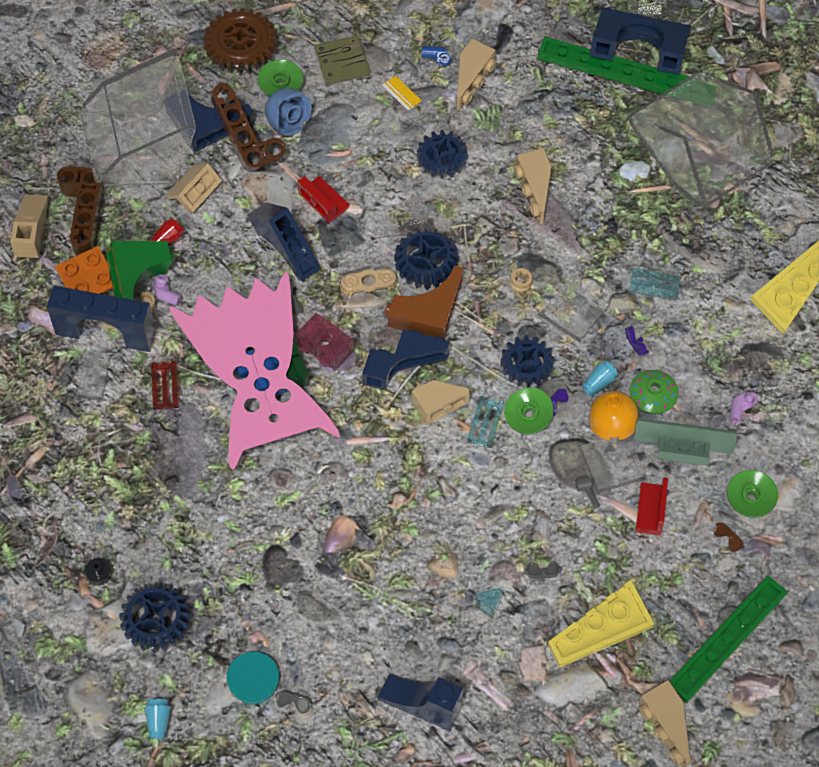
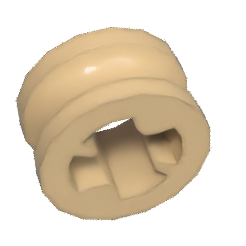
(518, 285)

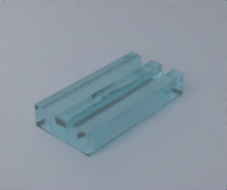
(654, 288)
(490, 404)

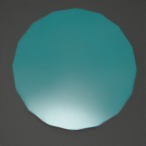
(253, 677)

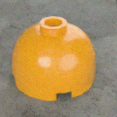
(613, 415)

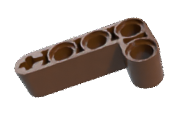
(252, 147)
(84, 193)

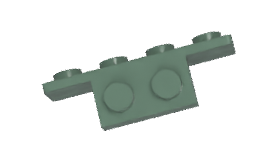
(684, 441)

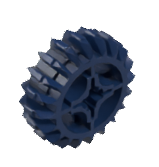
(416, 266)
(170, 603)

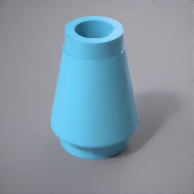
(601, 377)
(157, 717)

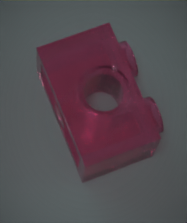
(320, 330)

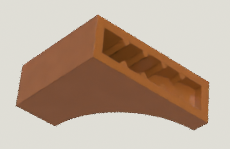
(429, 311)

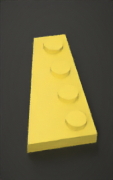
(789, 289)
(609, 623)

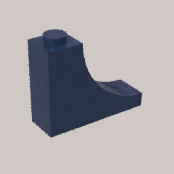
(208, 125)
(280, 229)
(432, 702)

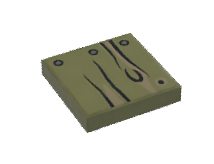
(341, 60)

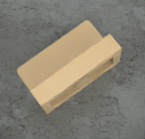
(194, 186)

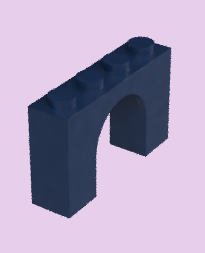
(618, 26)
(71, 307)

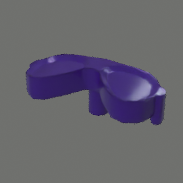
(636, 344)
(559, 396)

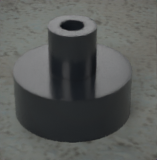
(98, 571)

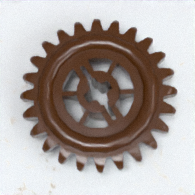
(240, 38)

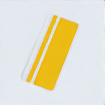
(401, 92)

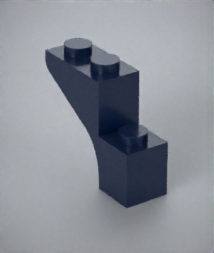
(412, 351)

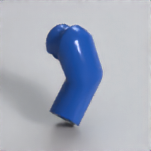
(440, 54)

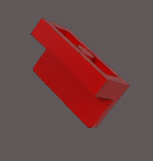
(322, 198)
(651, 508)

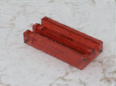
(163, 367)

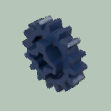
(439, 156)
(527, 362)

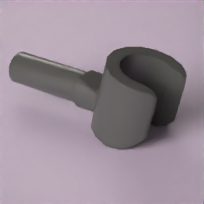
(584, 483)

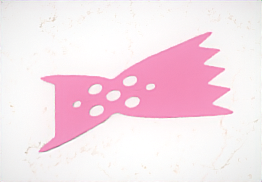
(267, 326)

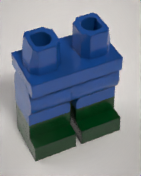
(296, 372)

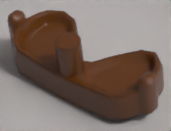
(735, 541)

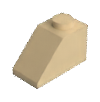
(438, 399)

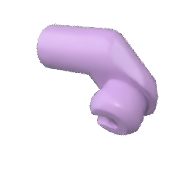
(163, 291)
(741, 404)

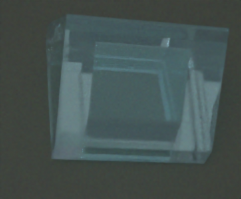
(488, 601)

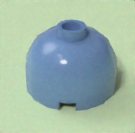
(287, 110)

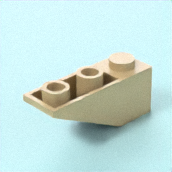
(474, 65)
(534, 172)
(29, 226)
(667, 716)

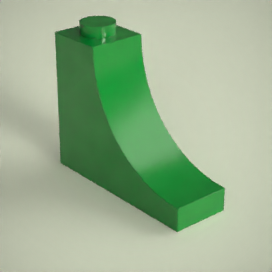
(134, 262)

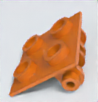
(86, 272)

